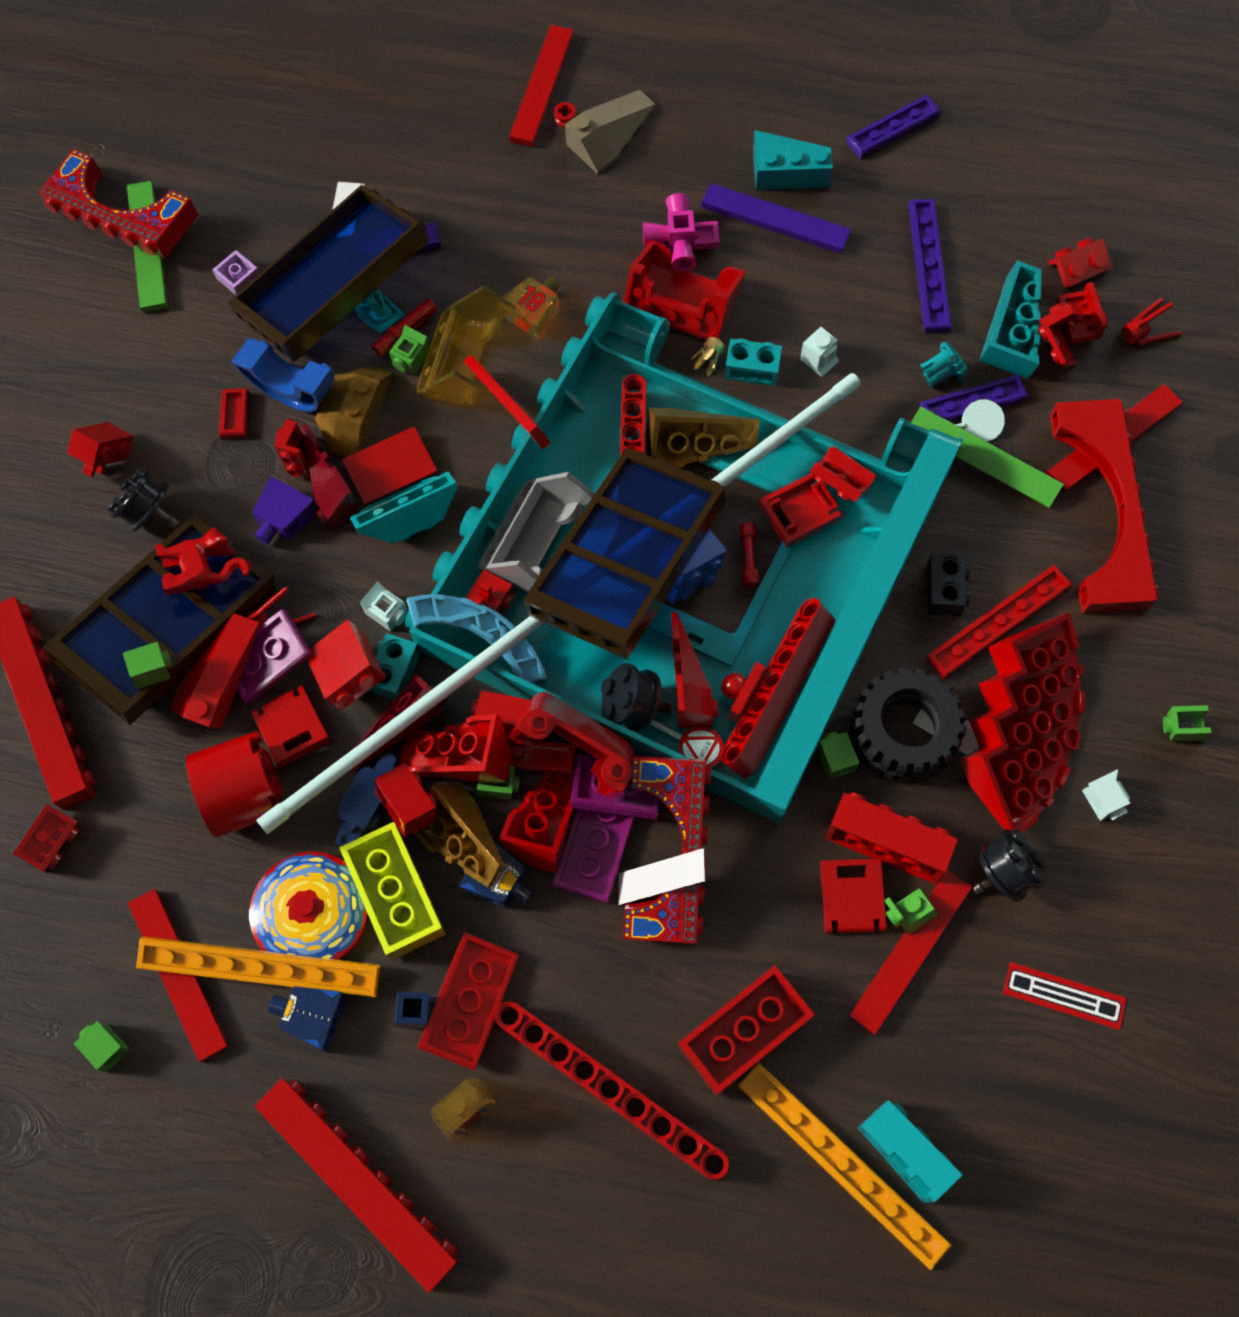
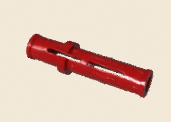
(412, 320)

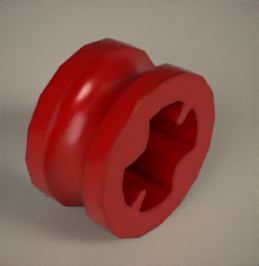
(562, 108)

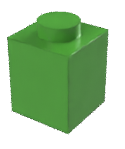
(147, 665)
(837, 755)
(101, 1046)

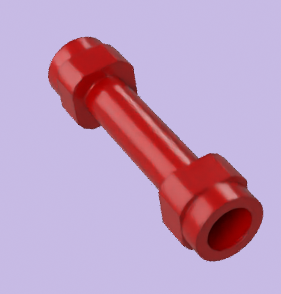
(749, 575)

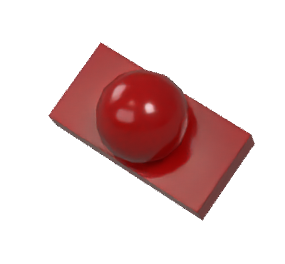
(740, 689)

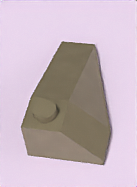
(605, 129)

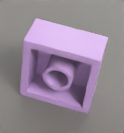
(235, 272)

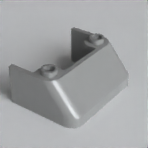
(531, 526)

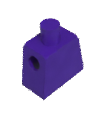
(282, 511)

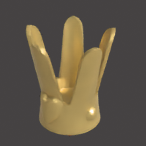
(712, 348)

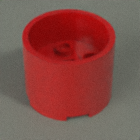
(233, 783)

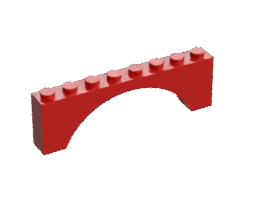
(1102, 435)

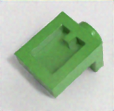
(911, 911)

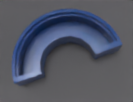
(284, 381)

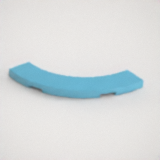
(480, 621)

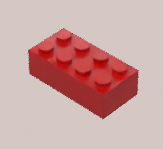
(893, 838)
(745, 1030)

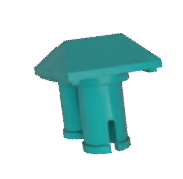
(378, 312)
(943, 365)

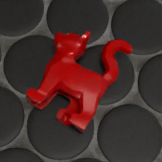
(193, 560)

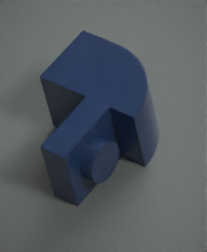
(413, 1010)

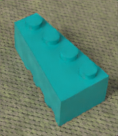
(1014, 327)

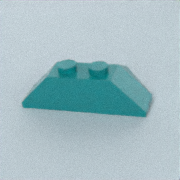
(407, 510)

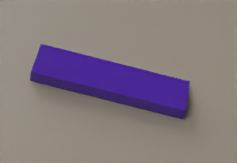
(893, 126)
(1002, 392)

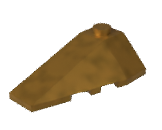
(695, 436)
(461, 834)

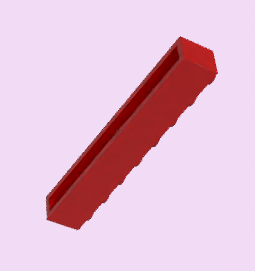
(42, 707)
(358, 1185)

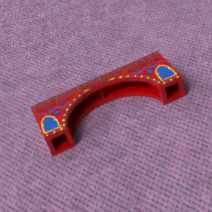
(151, 228)
(680, 786)

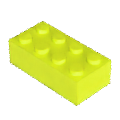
(392, 891)

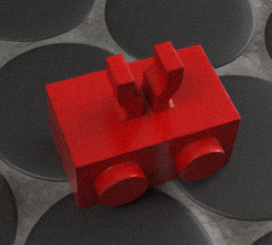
(99, 446)
(492, 592)
(405, 799)

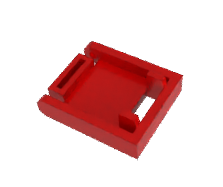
(803, 507)
(287, 720)
(854, 900)

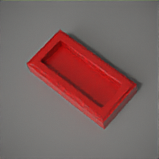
(234, 413)

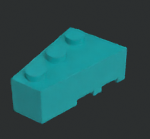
(790, 163)
(909, 1152)

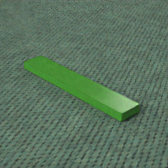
(148, 268)
(994, 461)

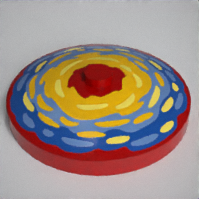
(308, 908)

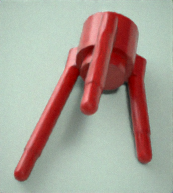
(1138, 328)
(260, 616)

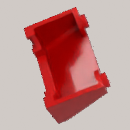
(684, 298)
(613, 753)

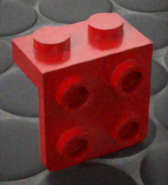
(1050, 330)

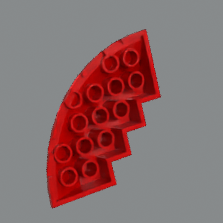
(1028, 724)

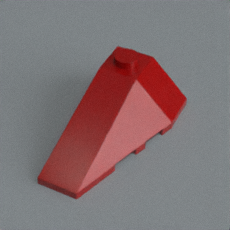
(214, 678)
(692, 689)
(462, 752)

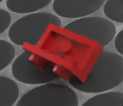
(1082, 262)
(1093, 321)
(292, 449)
(843, 474)
(45, 838)

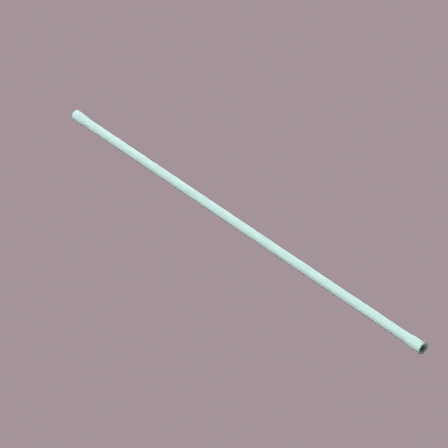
(283, 810)

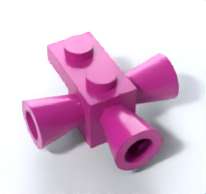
(682, 233)

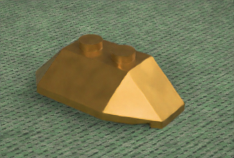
(352, 408)

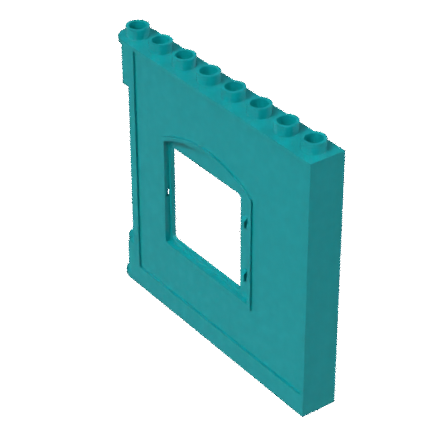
(843, 566)

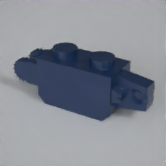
(361, 807)

